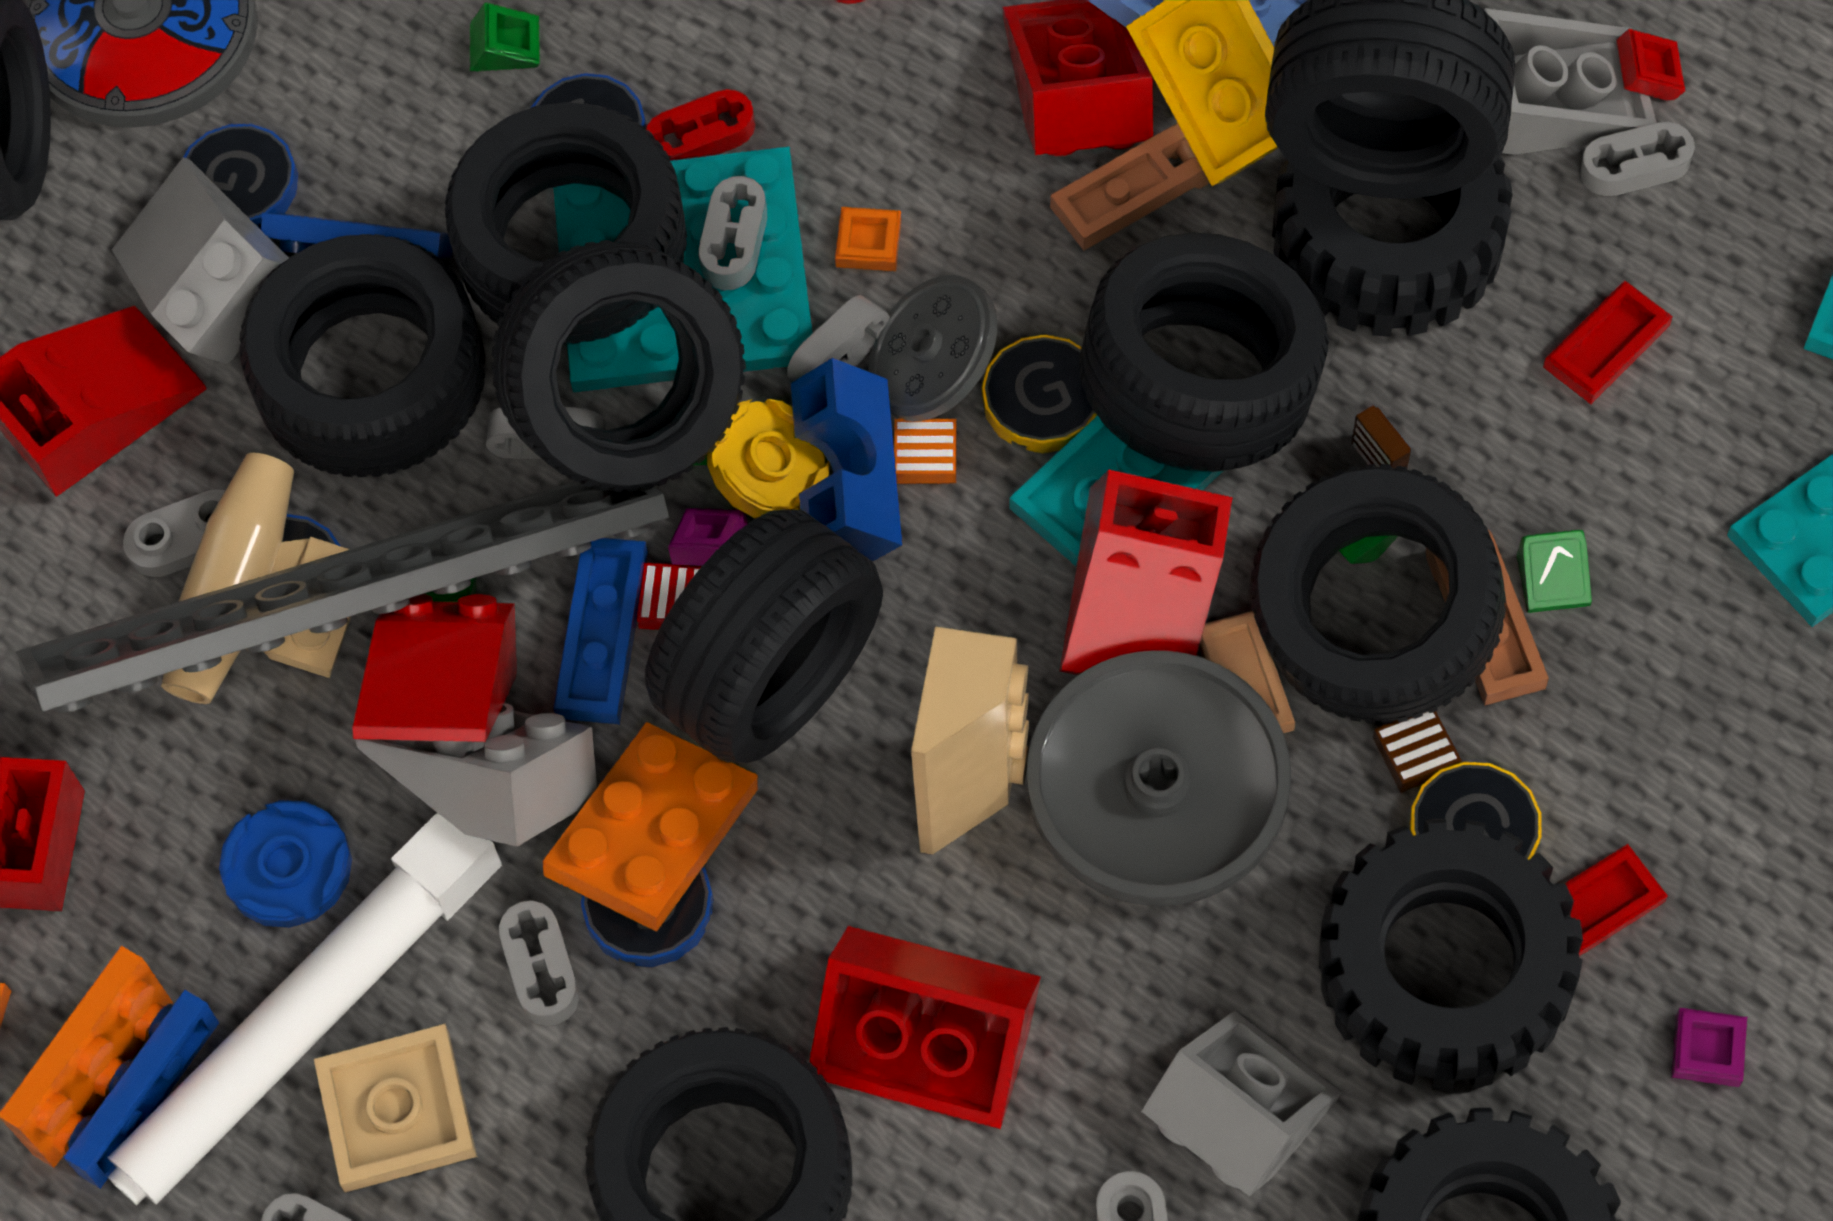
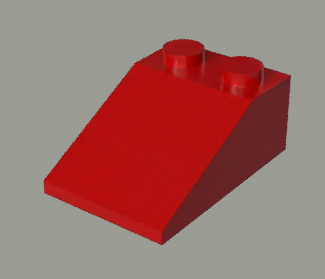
(1078, 77)
(438, 670)

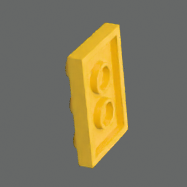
(1214, 76)

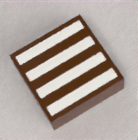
(1378, 440)
(1415, 749)

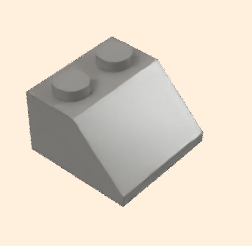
(1239, 1102)

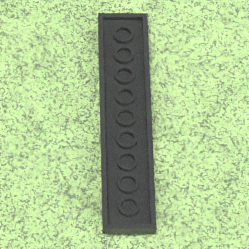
(328, 590)

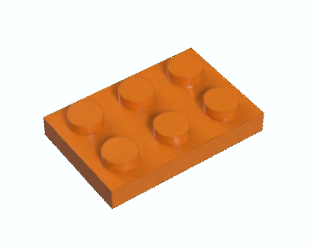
(650, 826)
(84, 1056)

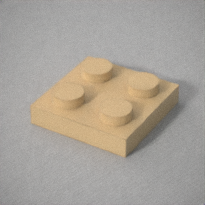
(394, 1108)

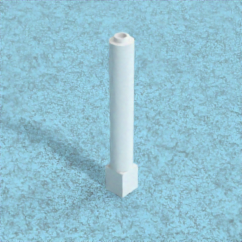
(430, 880)

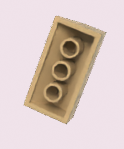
(968, 734)

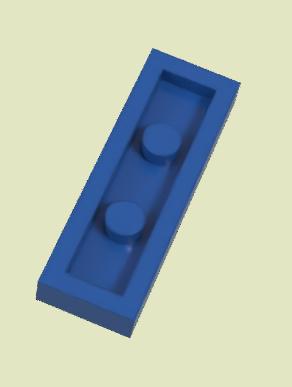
(302, 231)
(601, 631)
(141, 1085)

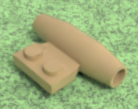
(244, 544)

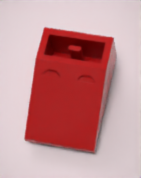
(89, 393)
(1143, 569)
(37, 831)

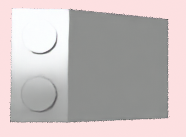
(1566, 83)
(197, 262)

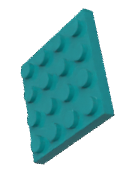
(768, 309)

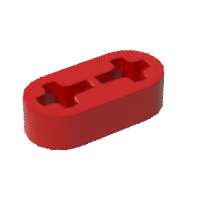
(700, 126)

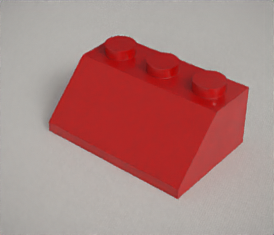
(923, 1026)

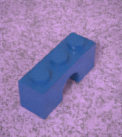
(850, 422)

